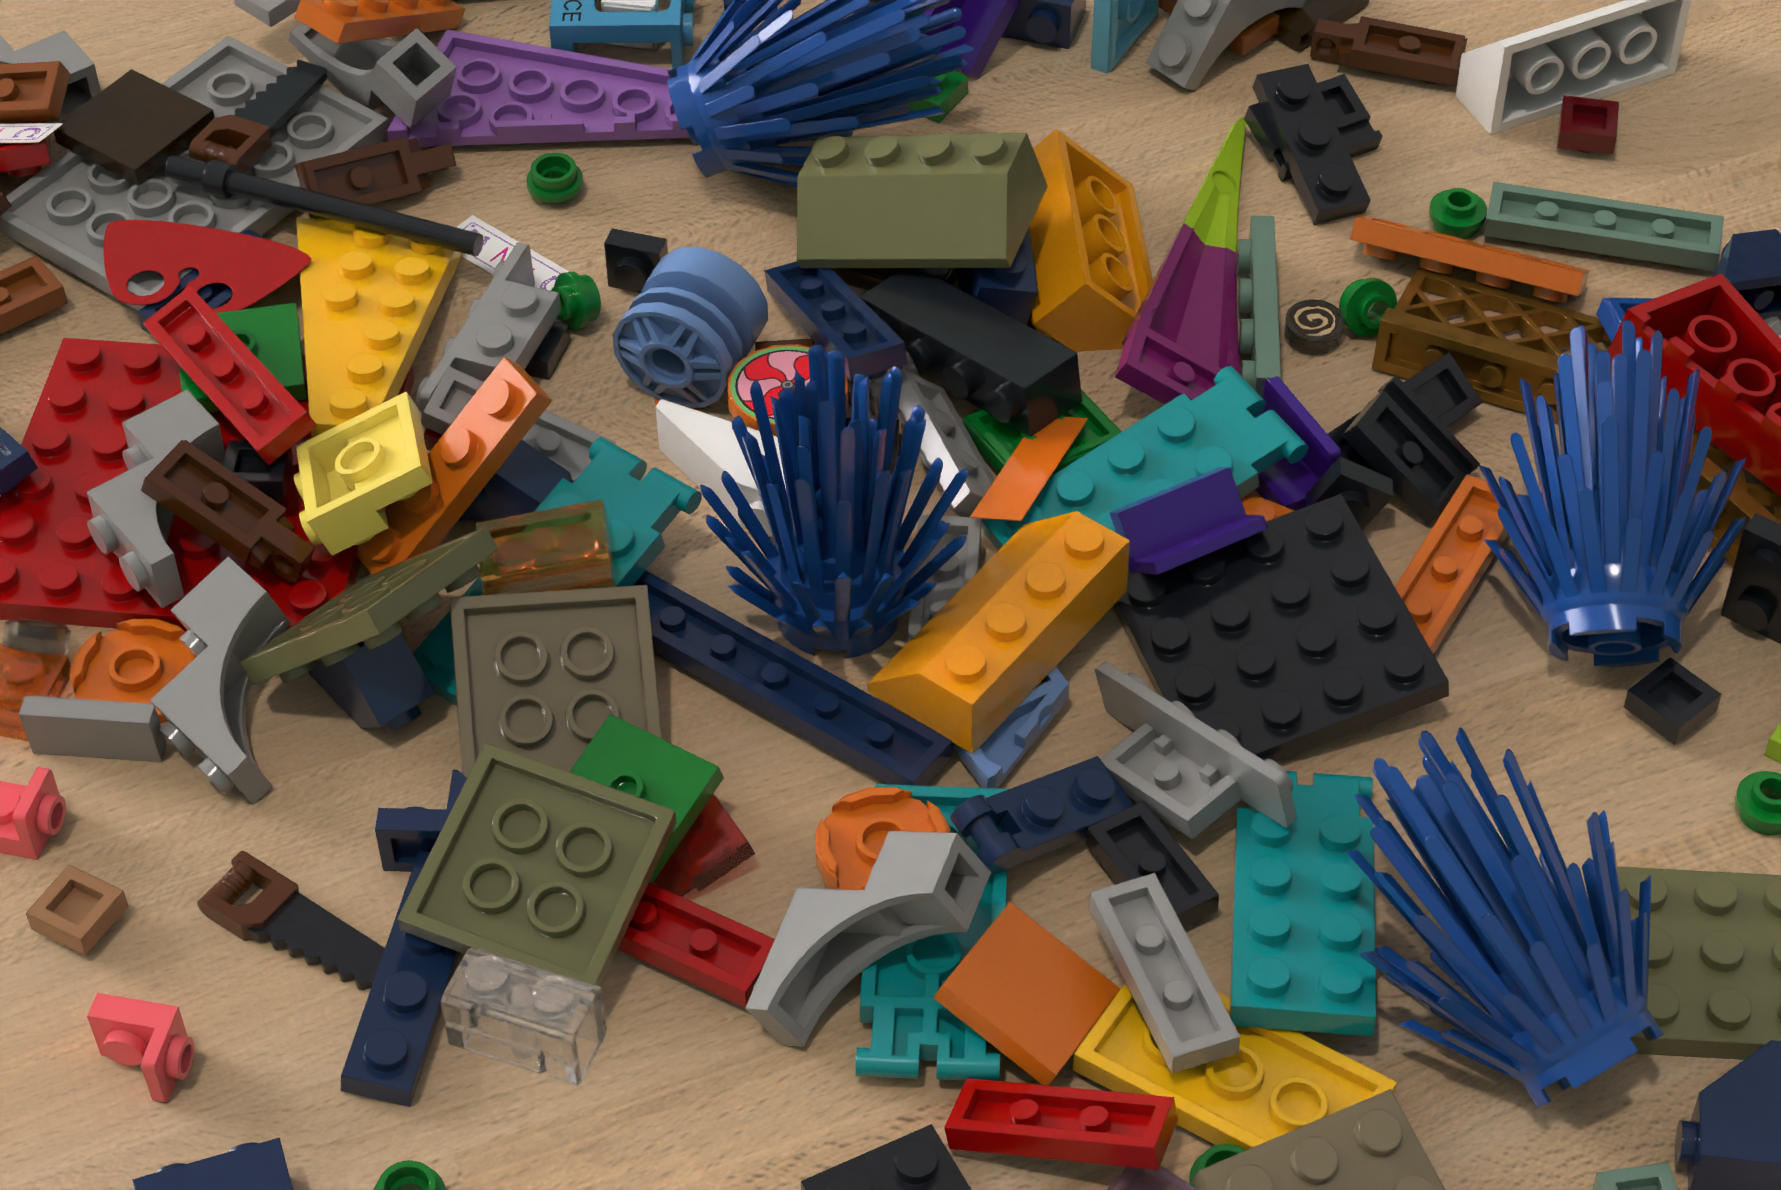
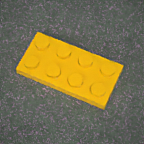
(1238, 1100)

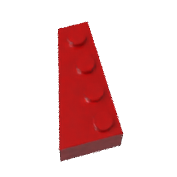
(1738, 366)

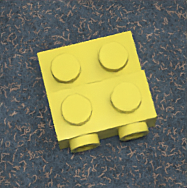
(358, 471)

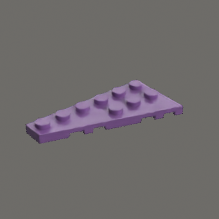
(542, 96)

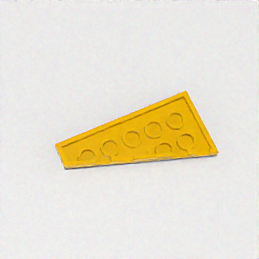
(364, 313)

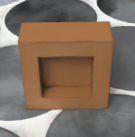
(77, 909)

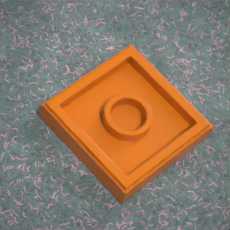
(1027, 994)

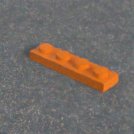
(374, 19)
(1493, 264)
(460, 466)
(1451, 560)

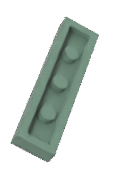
(1604, 226)
(1260, 300)

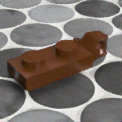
(1390, 49)
(375, 171)
(228, 511)

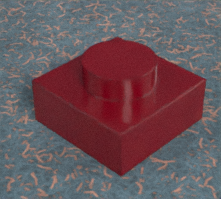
(1588, 125)

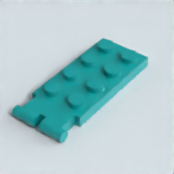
(1166, 450)
(636, 520)
(1305, 914)
(902, 983)

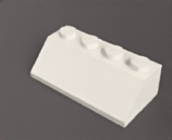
(1574, 57)

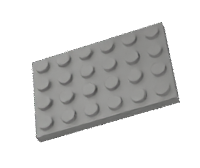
(73, 200)

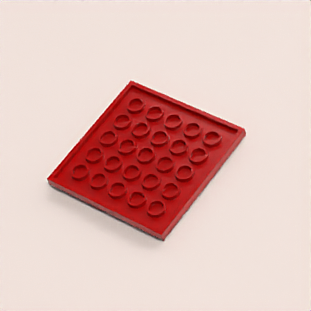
(77, 442)

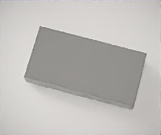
(93, 728)

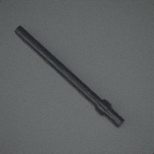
(226, 180)

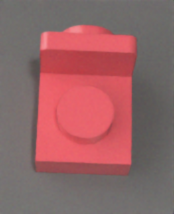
(30, 814)
(143, 1034)

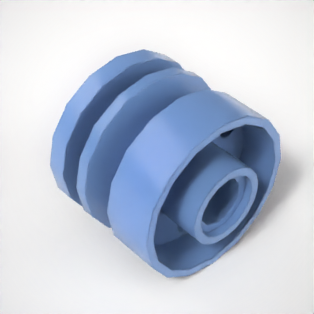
(690, 326)

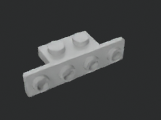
(503, 323)
(1184, 765)

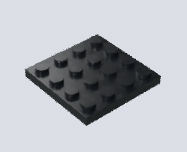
(1283, 635)

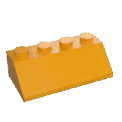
(1086, 249)
(1007, 628)

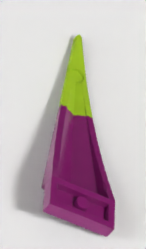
(1190, 311)

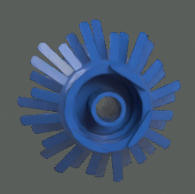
(808, 78)
(1613, 509)
(838, 528)
(1527, 943)

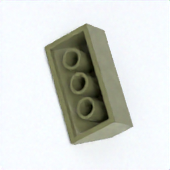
(917, 200)

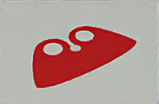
(241, 261)

